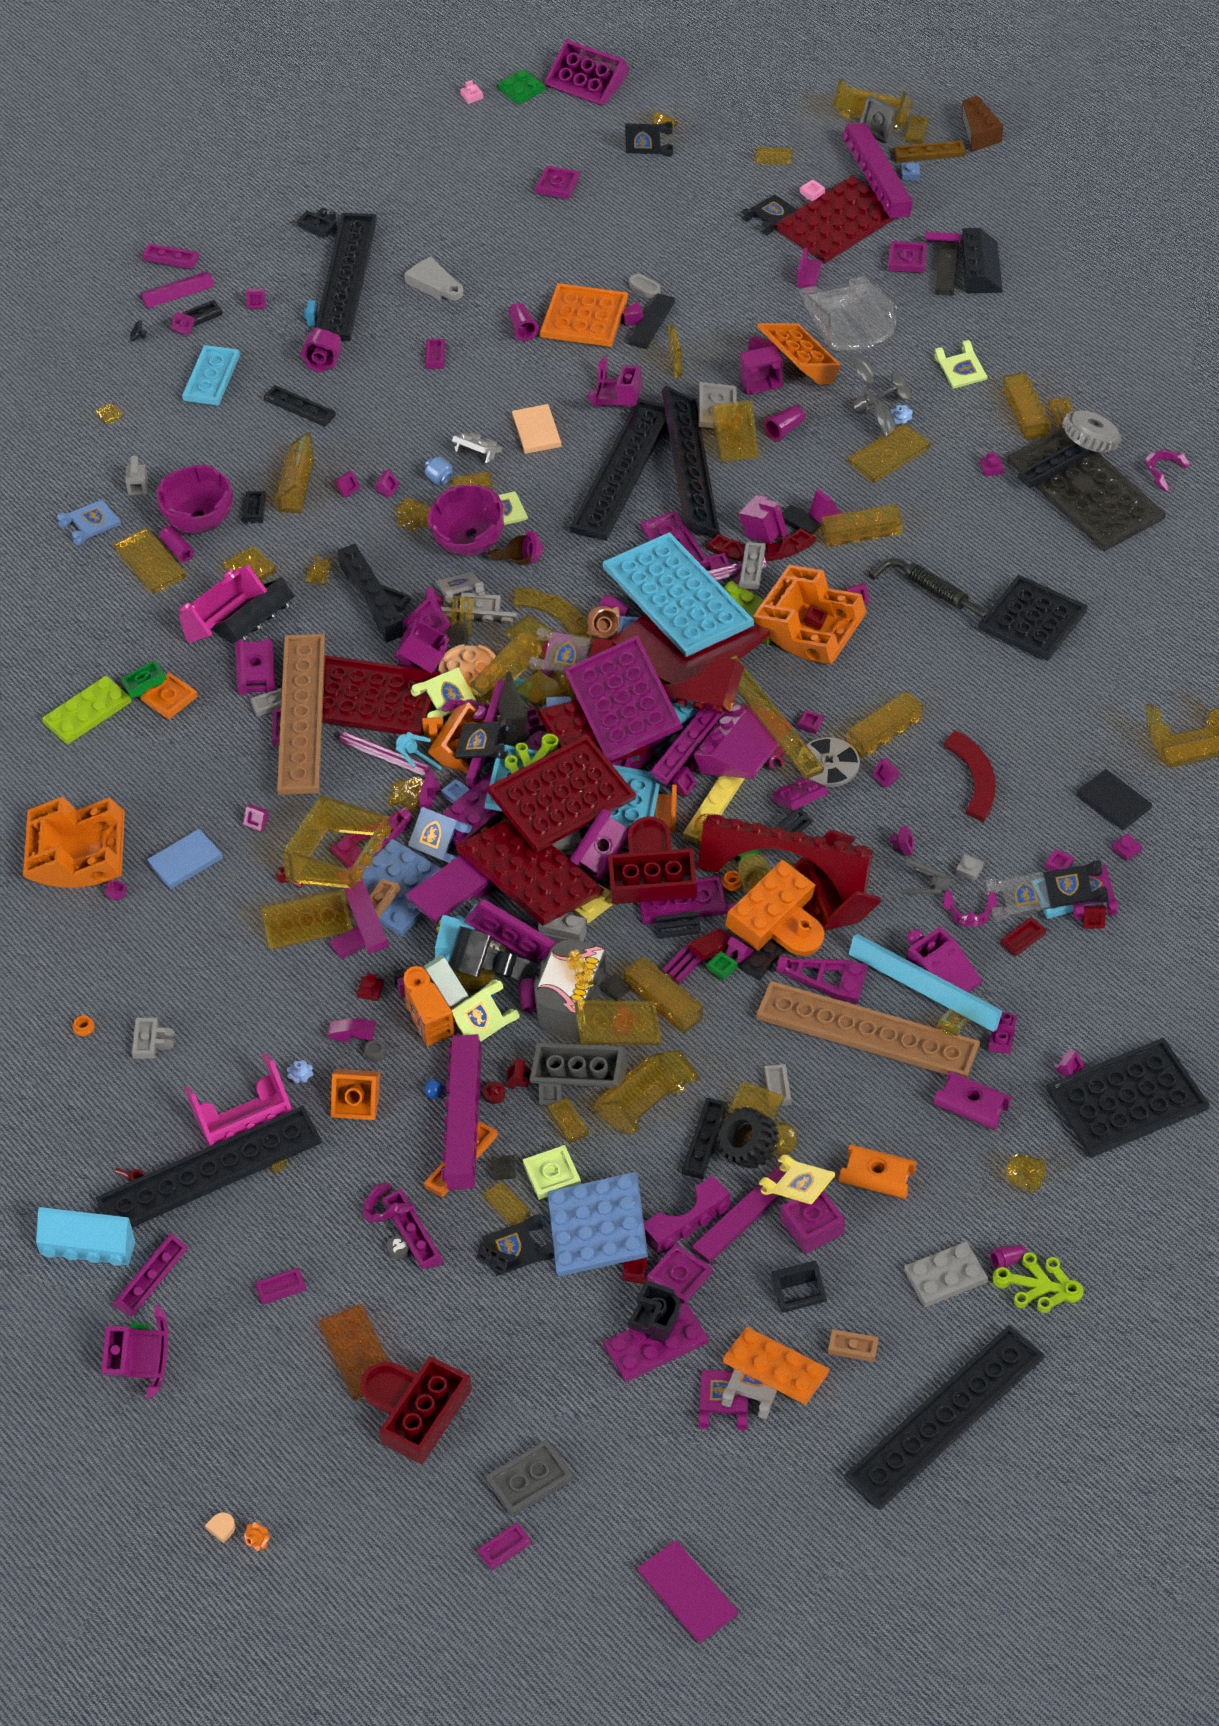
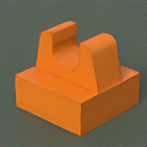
(432, 727)

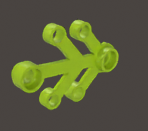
(549, 745)
(1040, 1284)

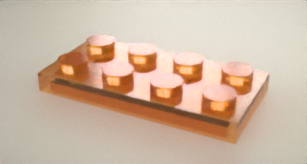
(352, 1345)

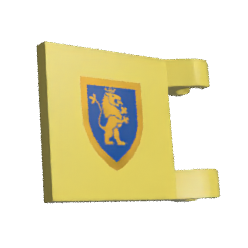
(799, 1183)

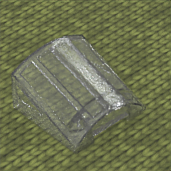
(851, 315)

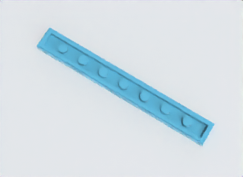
(925, 982)

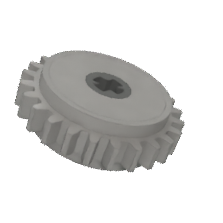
(1091, 431)

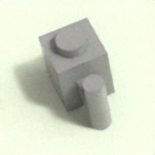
(136, 478)

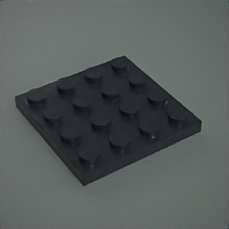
(1033, 617)

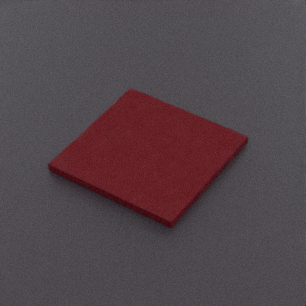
(670, 662)

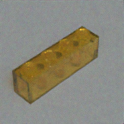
(1026, 406)
(861, 525)
(512, 659)
(885, 724)
(670, 999)

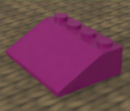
(586, 73)
(736, 745)

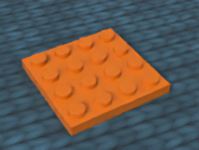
(584, 315)

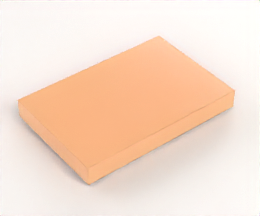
(536, 428)

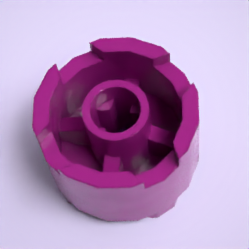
(321, 350)

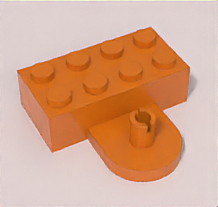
(776, 912)

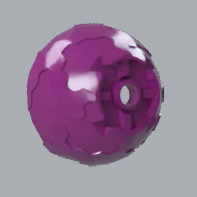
(193, 493)
(465, 511)

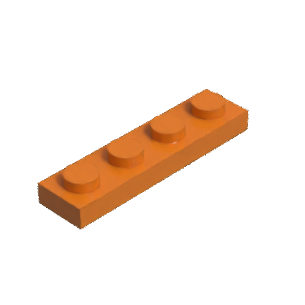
(486, 1136)

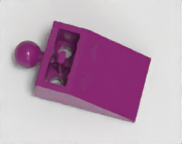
(942, 957)

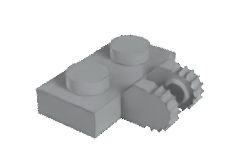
(146, 1040)

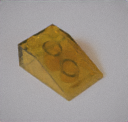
(735, 430)

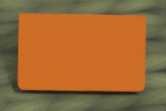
(667, 807)

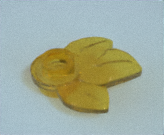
(407, 792)

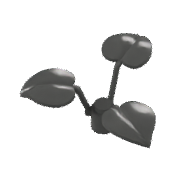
(866, 401)

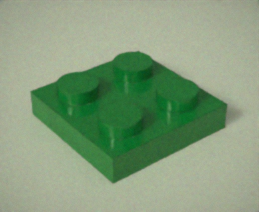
(521, 87)
(143, 679)

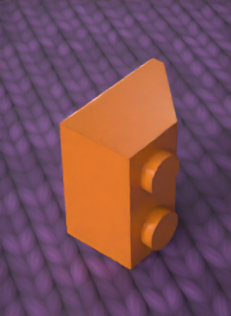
(355, 1094)

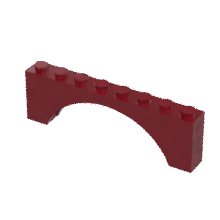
(710, 689)
(727, 838)

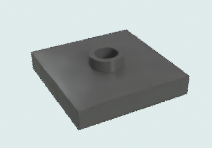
(879, 118)

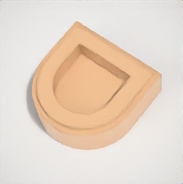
(221, 1526)

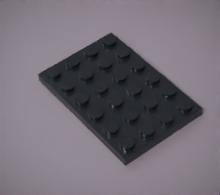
(1127, 1097)

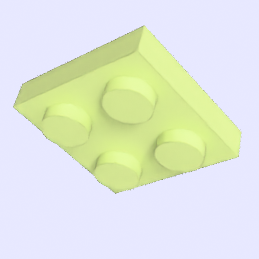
(551, 1171)

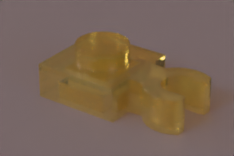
(319, 572)

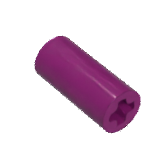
(176, 543)

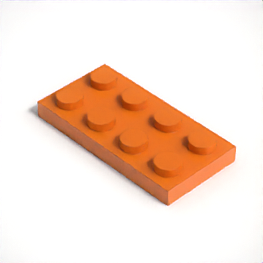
(776, 1365)

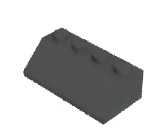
(579, 1065)

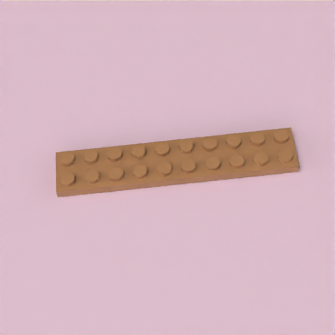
(301, 714)
(867, 1030)

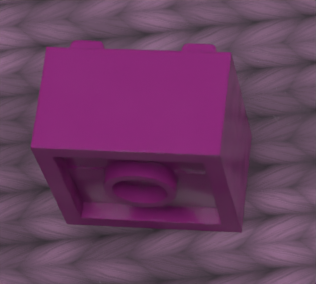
(761, 370)
(423, 645)
(814, 1223)

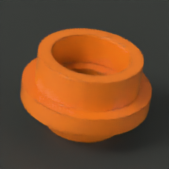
(731, 881)
(80, 1022)

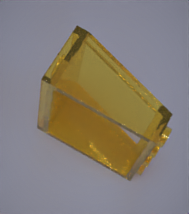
(333, 816)

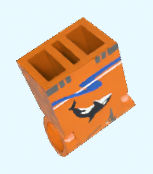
(427, 1006)

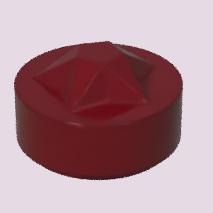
(494, 1092)

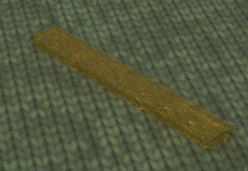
(778, 726)

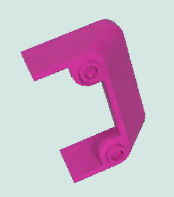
(219, 602)
(271, 1103)

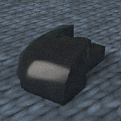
(656, 1311)

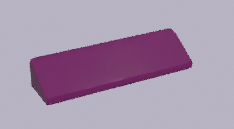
(177, 289)
(414, 1233)
(150, 1275)

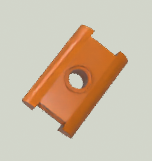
(891, 1179)

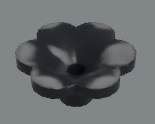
(137, 331)

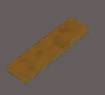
(929, 151)

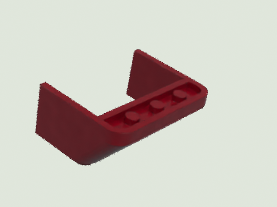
(826, 902)

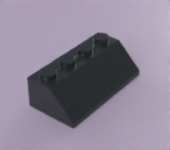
(980, 262)
(254, 611)

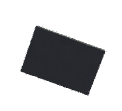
(1114, 799)

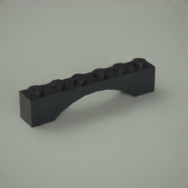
(381, 607)

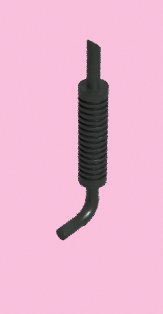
(931, 583)

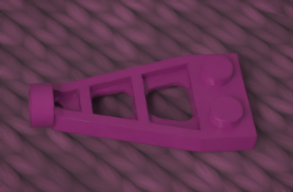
(348, 851)
(851, 982)

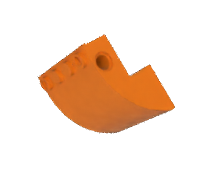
(787, 604)
(74, 845)

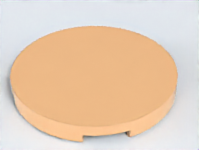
(469, 660)

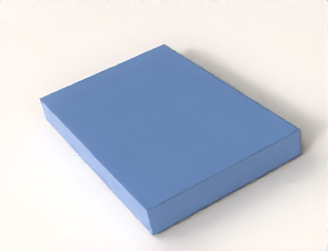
(184, 859)

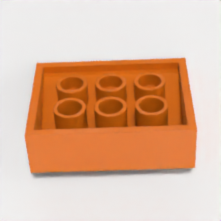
(802, 350)

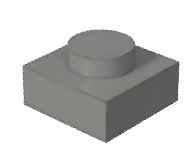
(969, 867)

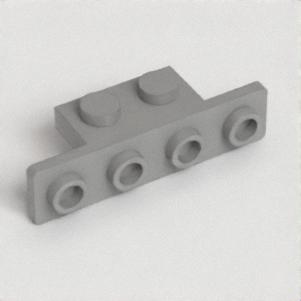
(485, 608)

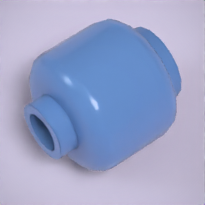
(438, 470)

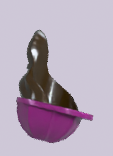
(521, 550)

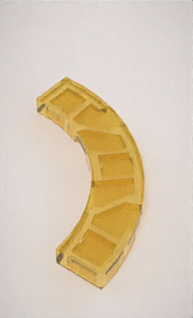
(556, 607)

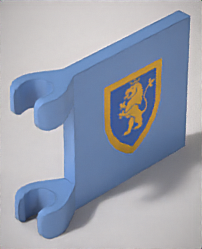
(90, 520)
(434, 834)

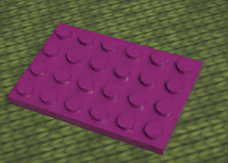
(623, 698)

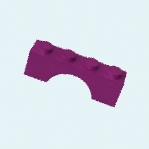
(665, 1230)

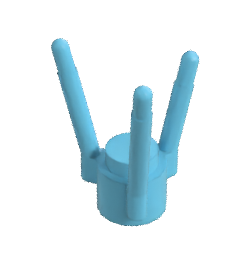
(407, 744)

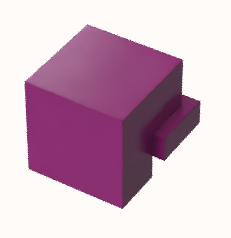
(762, 520)

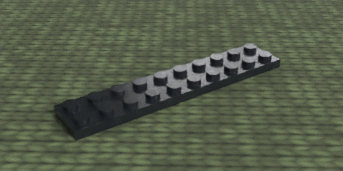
(346, 274)
(690, 462)
(620, 470)
(211, 1168)
(943, 1417)

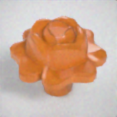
(256, 1536)

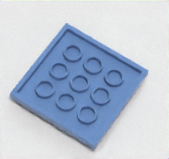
(404, 867)
(597, 1224)

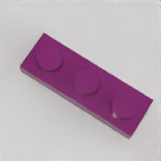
(170, 256)

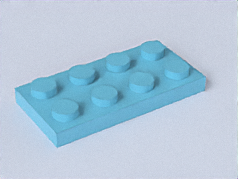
(211, 375)

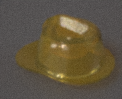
(659, 118)
(752, 870)

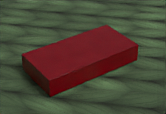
(1023, 936)
(709, 944)

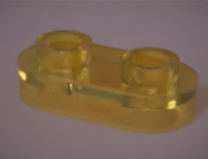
(582, 976)

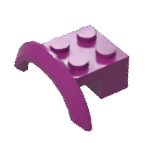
(616, 391)
(137, 1352)

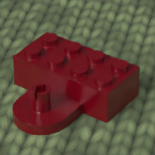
(651, 867)
(417, 1404)

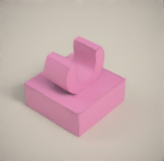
(471, 92)
(812, 190)

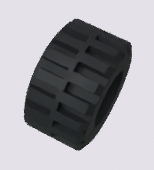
(735, 1130)

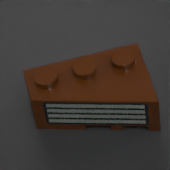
(980, 124)

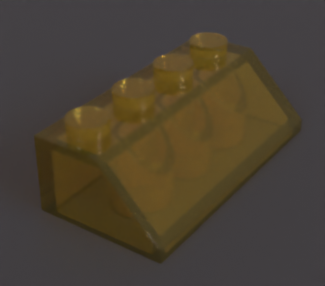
(295, 475)
(306, 918)

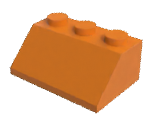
(446, 743)

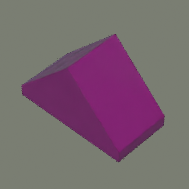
(822, 506)

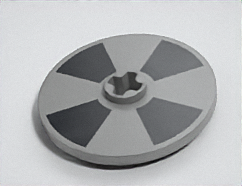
(843, 757)

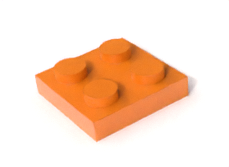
(170, 696)

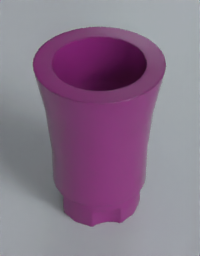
(524, 325)
(782, 423)

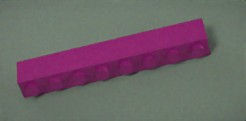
(877, 170)
(463, 1112)

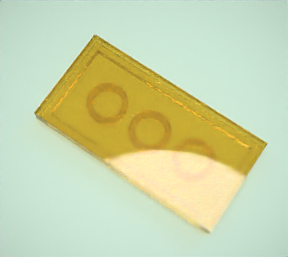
(889, 453)
(149, 560)
(617, 1022)

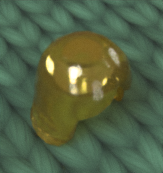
(1033, 1171)

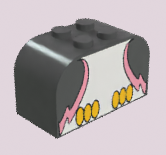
(558, 990)

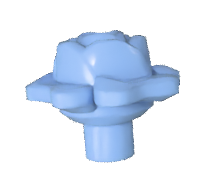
(901, 414)
(300, 1071)

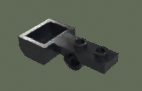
(473, 953)

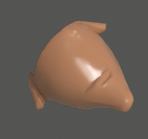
(603, 621)

